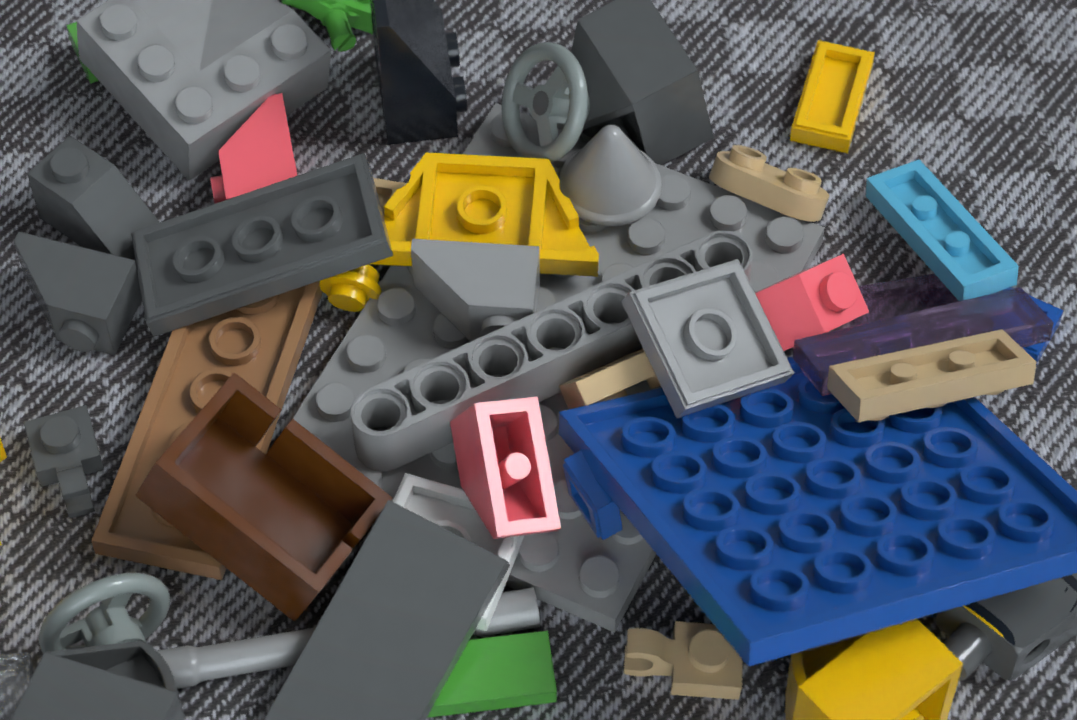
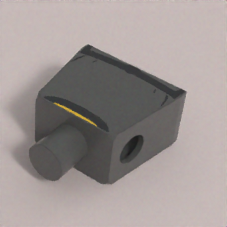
(1012, 628)

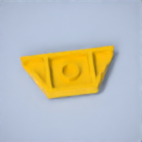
(489, 203)

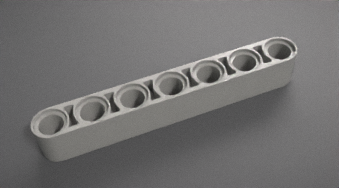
(523, 355)

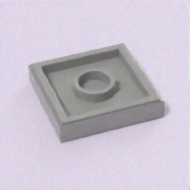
(707, 337)

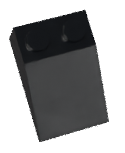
(415, 71)

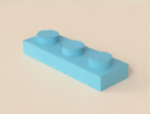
(941, 231)

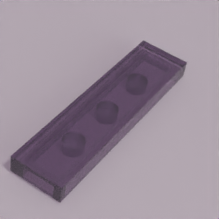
(1004, 310)

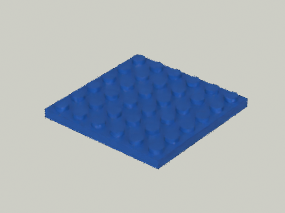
(826, 526)

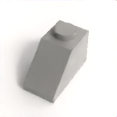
(477, 283)

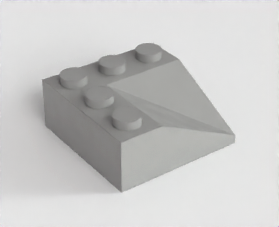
(200, 67)

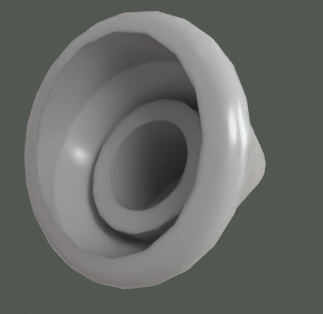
(611, 180)

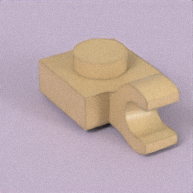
(695, 658)

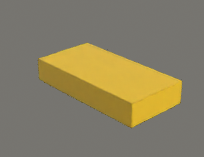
(832, 96)

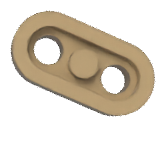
(787, 192)

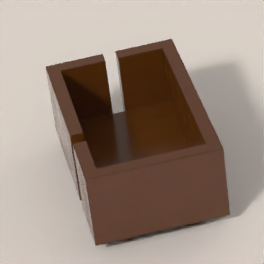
(259, 512)

